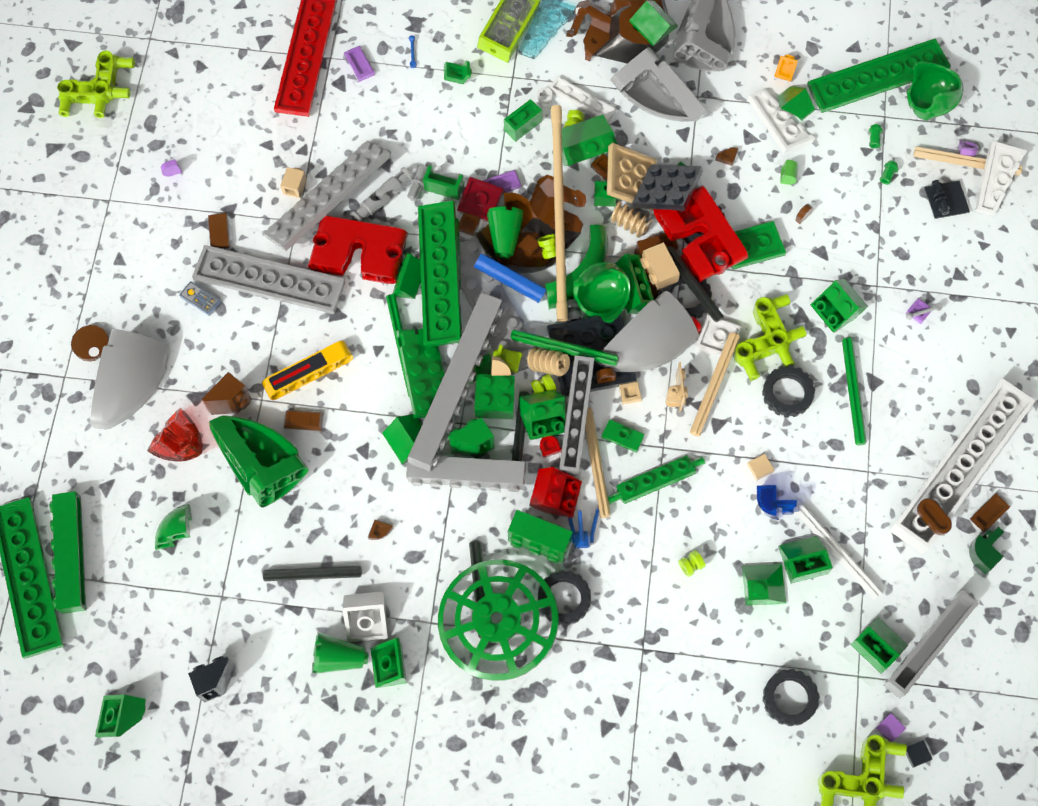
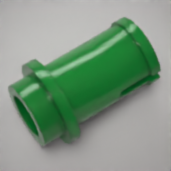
(875, 135)
(888, 173)

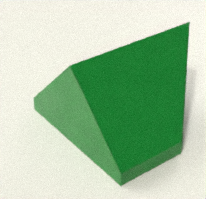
(796, 101)

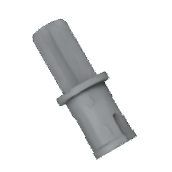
(417, 184)

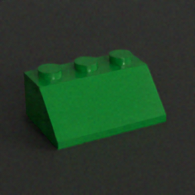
(586, 140)

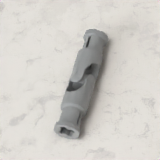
(383, 194)

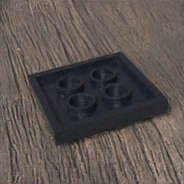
(667, 187)

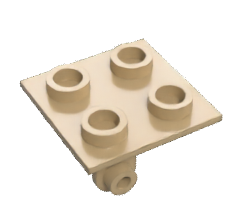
(677, 393)

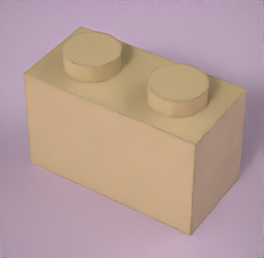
(660, 266)

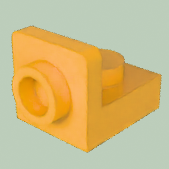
(786, 67)

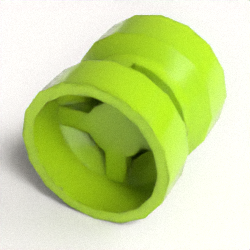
(574, 117)
(548, 246)
(543, 384)
(691, 563)

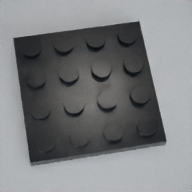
(593, 334)

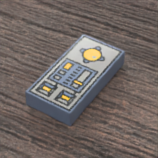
(199, 298)

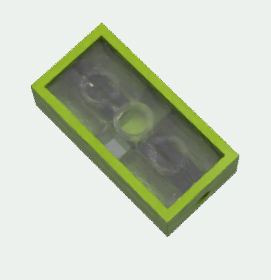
(507, 27)

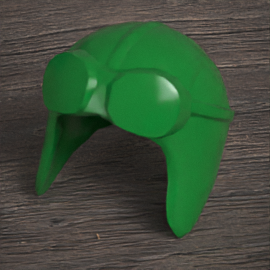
(933, 90)
(602, 290)

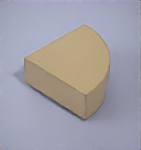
(499, 367)

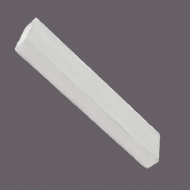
(581, 99)

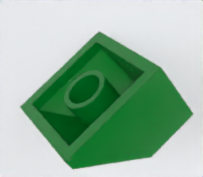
(763, 584)
(119, 715)

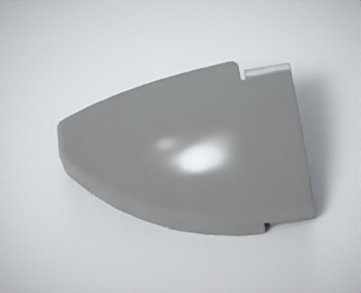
(706, 36)
(657, 89)
(653, 336)
(126, 377)

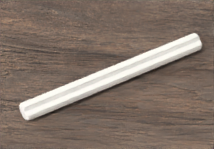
(839, 552)

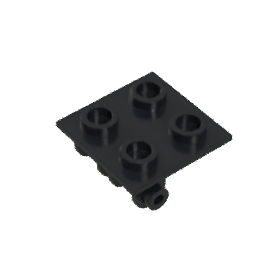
(946, 199)

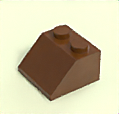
(227, 396)

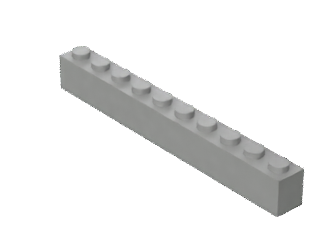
(455, 383)

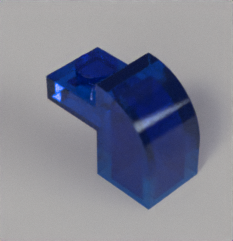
(771, 505)

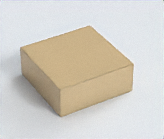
(630, 393)
(760, 467)

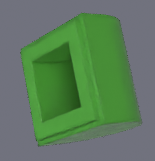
(789, 172)

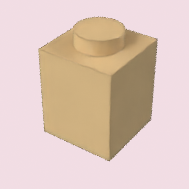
(293, 182)

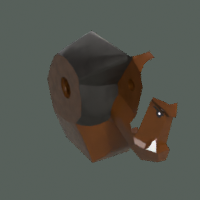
(611, 32)
(536, 223)

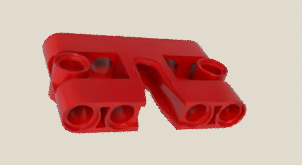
(346, 236)
(716, 244)

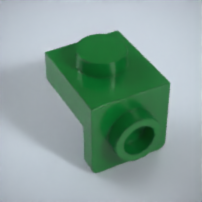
(457, 73)

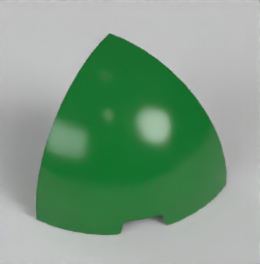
(173, 527)

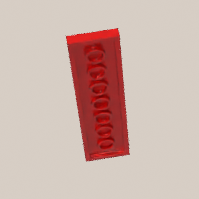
(305, 57)

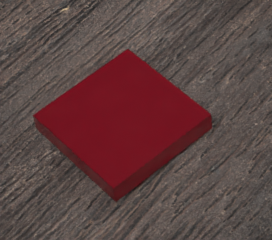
(479, 198)

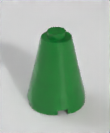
(504, 230)
(336, 655)

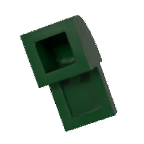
(982, 552)

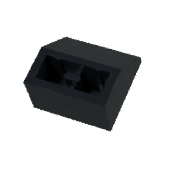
(212, 679)

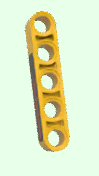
(307, 370)

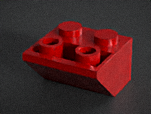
(555, 492)

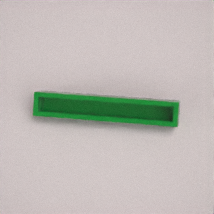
(68, 553)

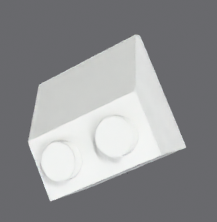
(365, 616)

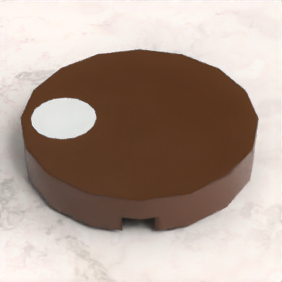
(89, 342)

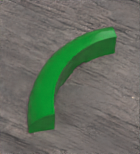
(596, 253)

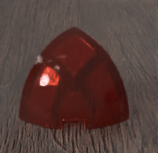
(178, 439)

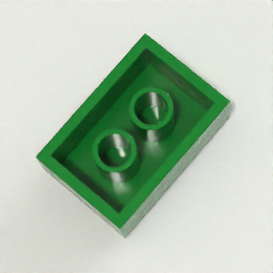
(539, 537)

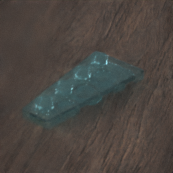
(545, 25)

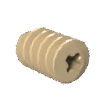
(629, 220)
(548, 361)

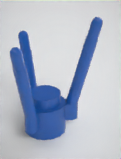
(581, 538)

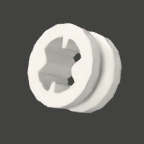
(549, 94)

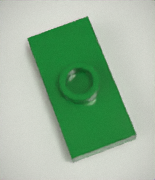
(622, 436)

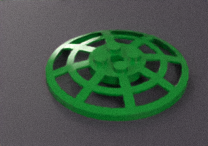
(501, 631)

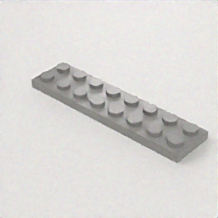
(327, 195)
(269, 279)
(475, 282)

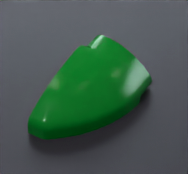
(259, 458)

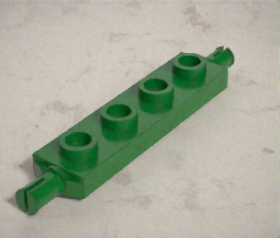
(656, 479)

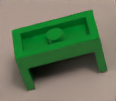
(523, 120)
(443, 185)

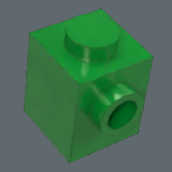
(601, 197)

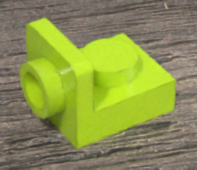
(510, 357)

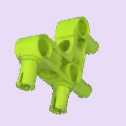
(100, 89)
(772, 329)
(872, 771)

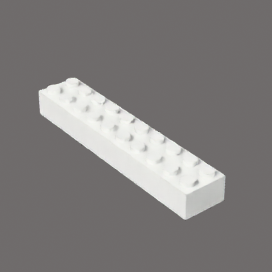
(965, 461)

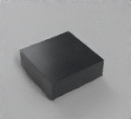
(918, 754)

